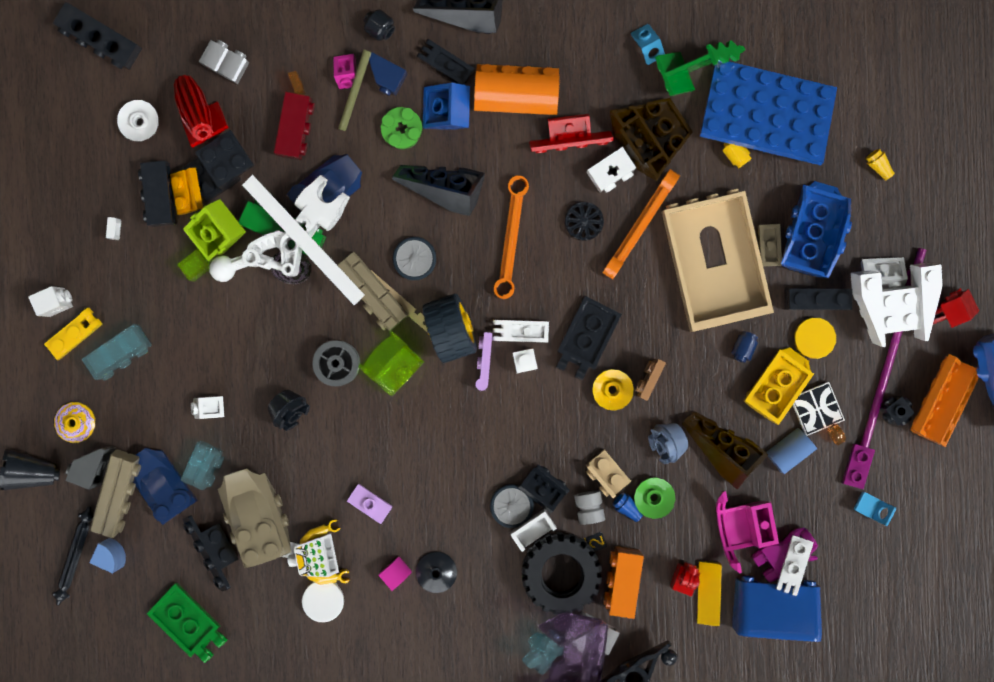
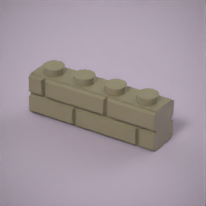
(376, 296)
(115, 493)

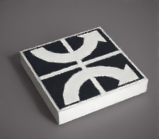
(817, 409)

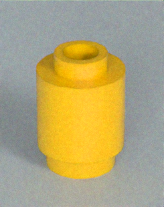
(736, 154)

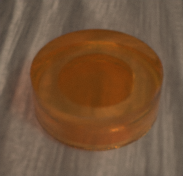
(836, 434)

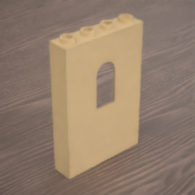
(725, 291)

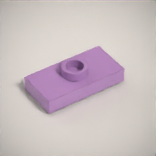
(369, 503)

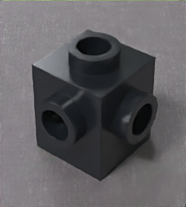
(890, 409)

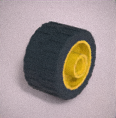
(449, 328)

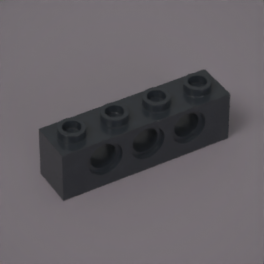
(71, 16)

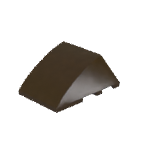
(650, 134)

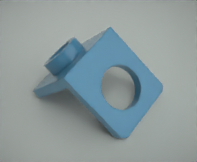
(647, 40)
(872, 507)

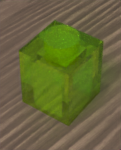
(194, 265)

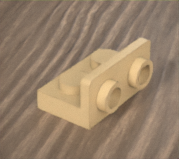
(607, 473)

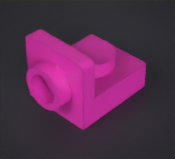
(344, 70)

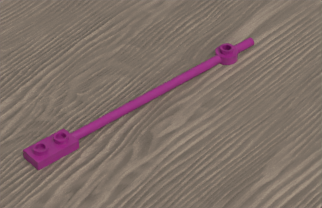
(861, 455)

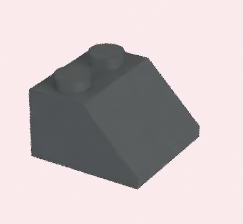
(89, 469)

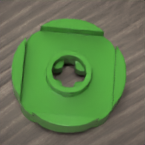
(406, 117)

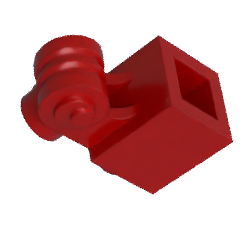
(685, 578)

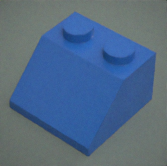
(446, 106)

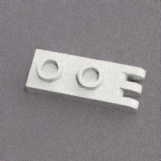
(521, 331)
(794, 564)

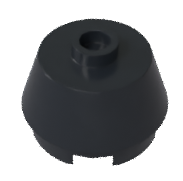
(287, 409)

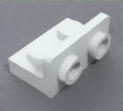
(891, 269)

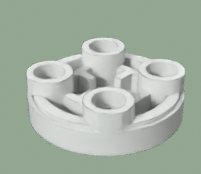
(323, 601)

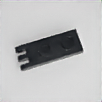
(446, 63)

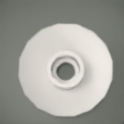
(128, 119)

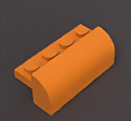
(516, 89)
(945, 400)

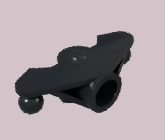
(634, 664)

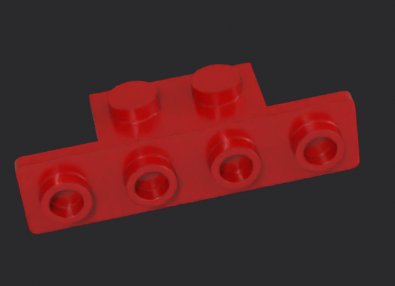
(570, 132)

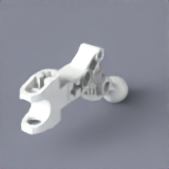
(314, 214)

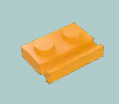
(186, 191)

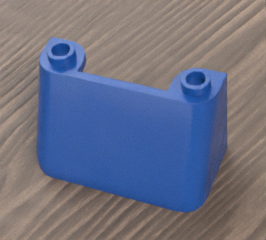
(774, 614)

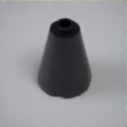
(26, 471)

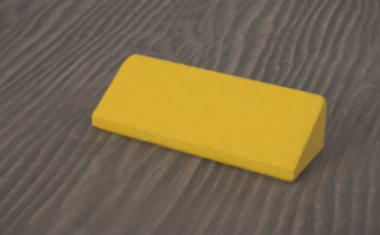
(709, 593)

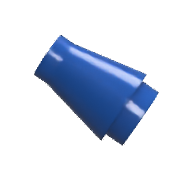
(627, 507)

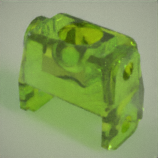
(392, 364)

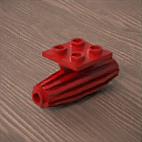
(197, 117)

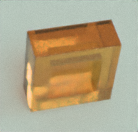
(296, 82)

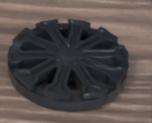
(584, 221)

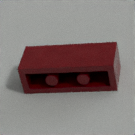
(294, 126)

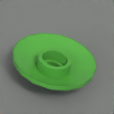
(664, 502)

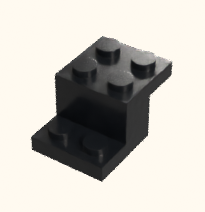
(220, 165)

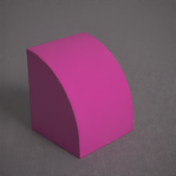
(395, 573)

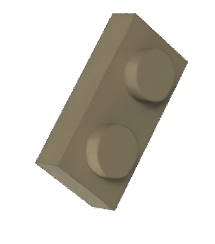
(770, 244)

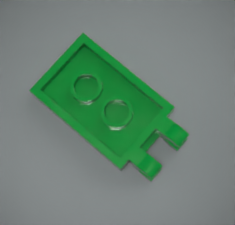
(187, 623)

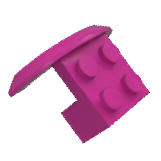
(745, 527)

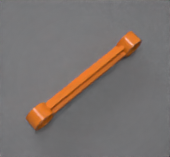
(641, 224)
(511, 237)

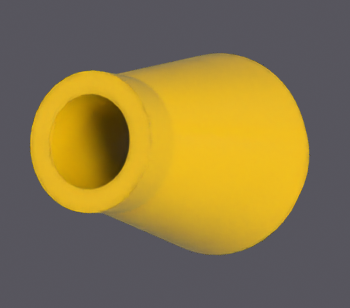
(879, 163)

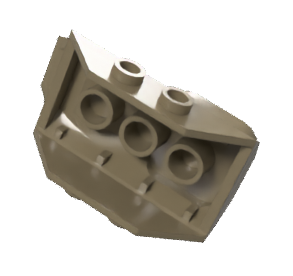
(254, 517)

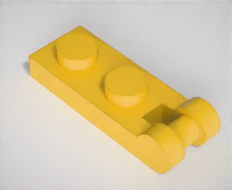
(73, 334)

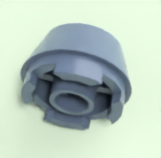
(668, 441)

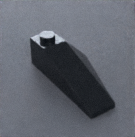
(468, 14)
(453, 190)

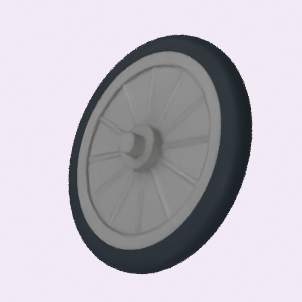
(414, 258)
(511, 506)

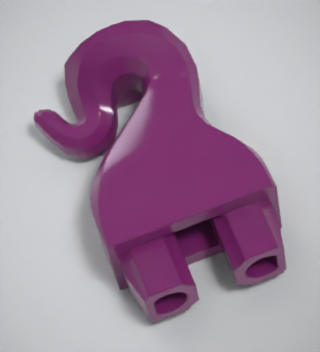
(776, 554)

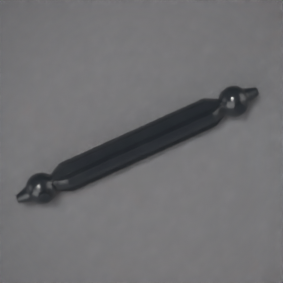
(73, 556)

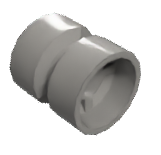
(590, 509)

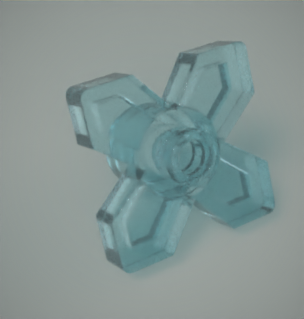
(542, 653)

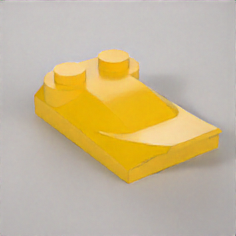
(779, 385)

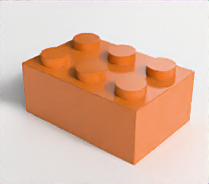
(623, 582)

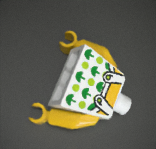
(317, 556)

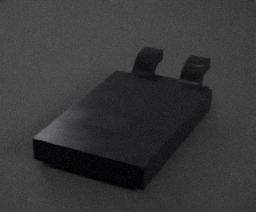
(587, 336)

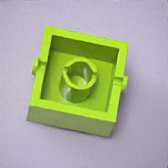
(214, 230)

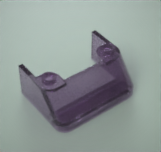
(583, 644)

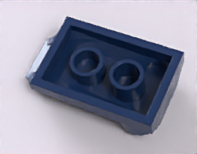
(341, 177)
(162, 486)

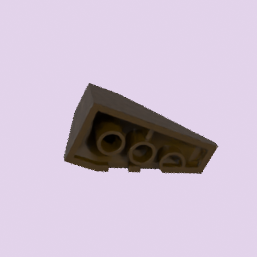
(729, 454)

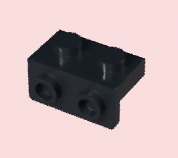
(544, 488)

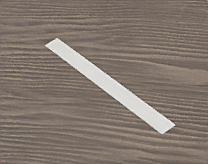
(303, 240)

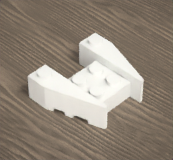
(898, 307)

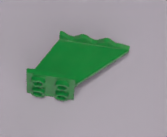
(676, 72)

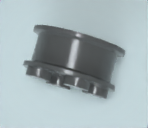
(324, 366)

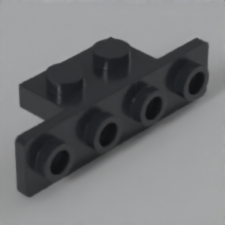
(214, 549)

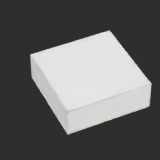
(113, 228)

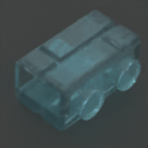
(202, 465)

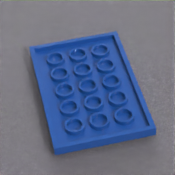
(769, 112)

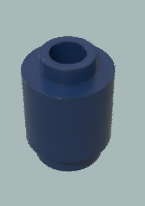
(745, 346)

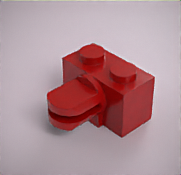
(957, 308)

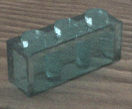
(117, 353)

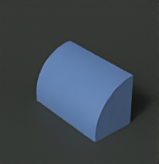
(791, 451)
(109, 555)

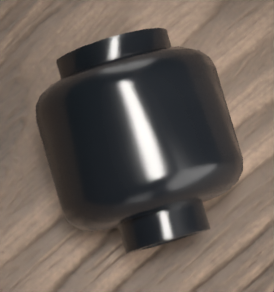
(379, 25)

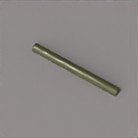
(354, 90)

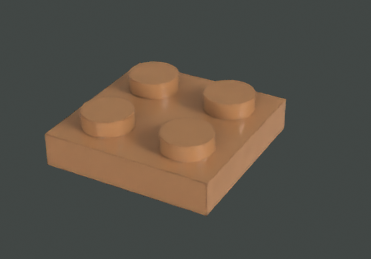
(645, 387)

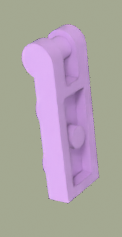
(484, 362)

